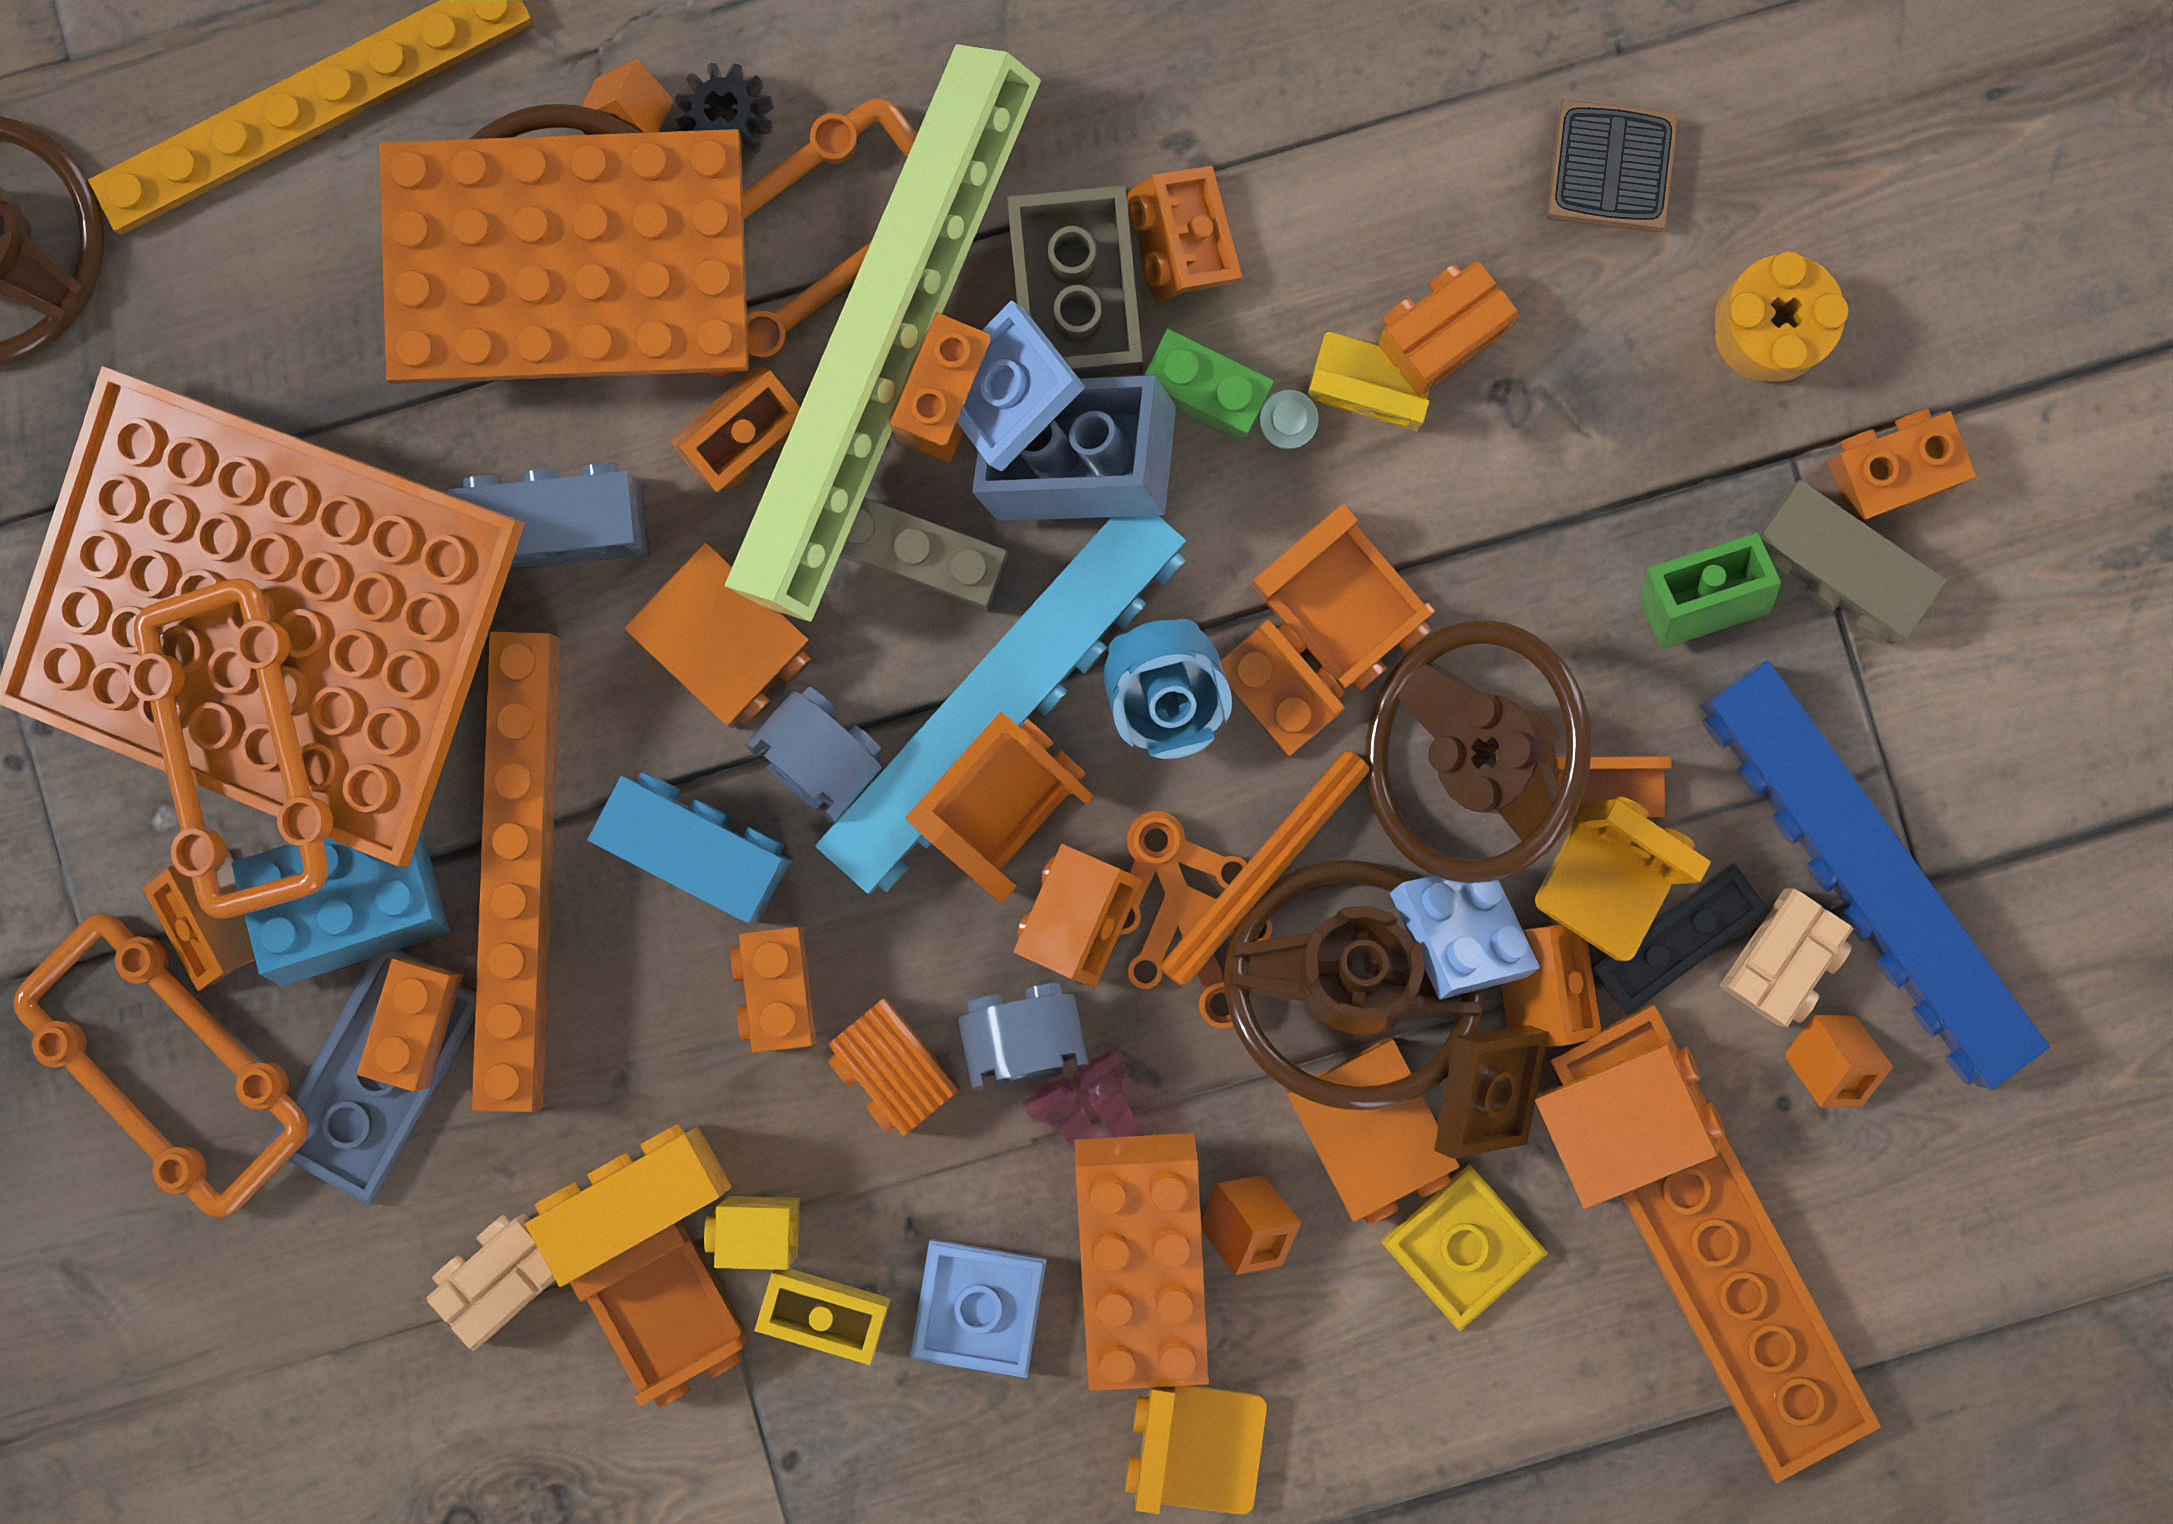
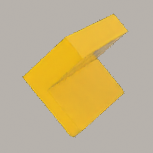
(1364, 382)

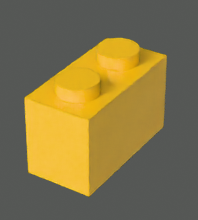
(754, 1232)
(823, 1315)

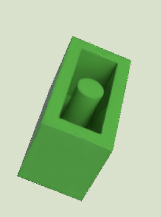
(1209, 385)
(1709, 590)

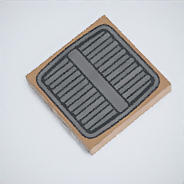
(1612, 165)

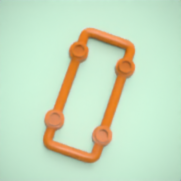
(834, 142)
(301, 819)
(64, 1045)

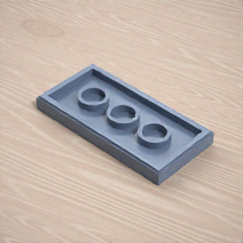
(356, 1121)

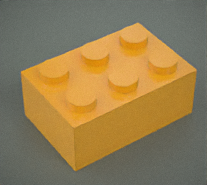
(626, 1202)

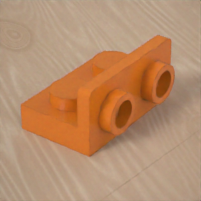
(1183, 232)
(1281, 687)

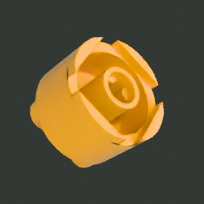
(1806, 298)

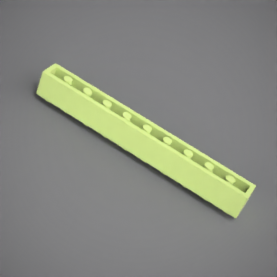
(881, 331)

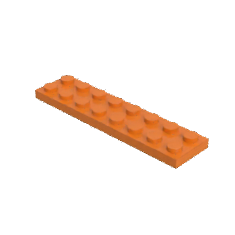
(1737, 1287)

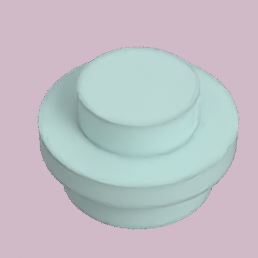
(1289, 419)

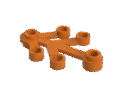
(1181, 904)

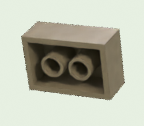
(1079, 276)

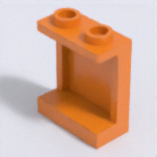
(939, 388)
(1343, 600)
(719, 640)
(996, 800)
(1631, 1123)
(1375, 1152)
(663, 1314)

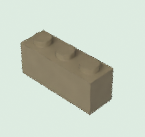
(925, 554)
(1848, 564)

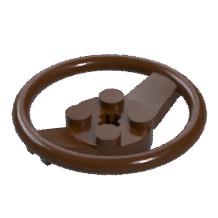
(27, 270)
(1468, 736)
(1317, 971)

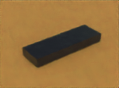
(1682, 938)

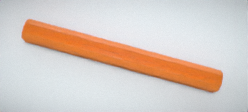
(1264, 868)

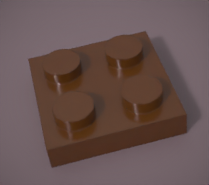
(1490, 1091)

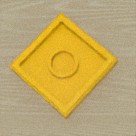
(1463, 1247)

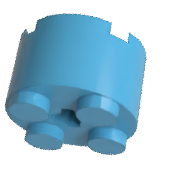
(1166, 688)

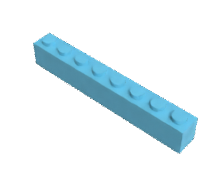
(1014, 678)

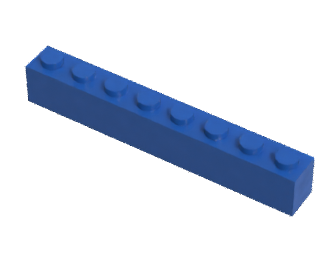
(1873, 877)

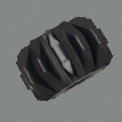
(730, 94)

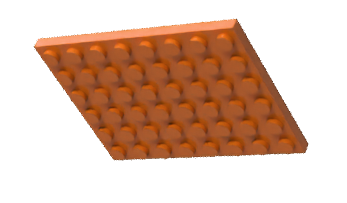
(360, 566)

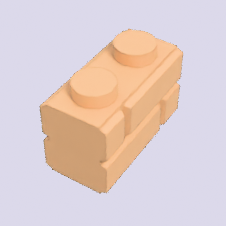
(1788, 958)
(493, 1284)

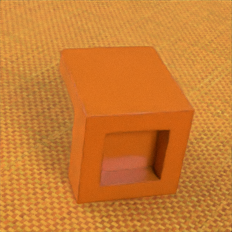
(631, 96)
(1838, 1061)
(1250, 1224)

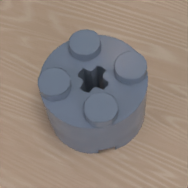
(816, 753)
(1023, 1037)

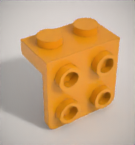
(1616, 875)
(1197, 1449)

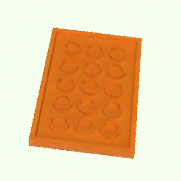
(563, 256)

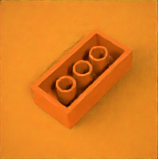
(1141, 1261)

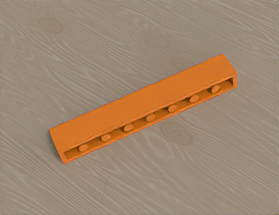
(516, 872)

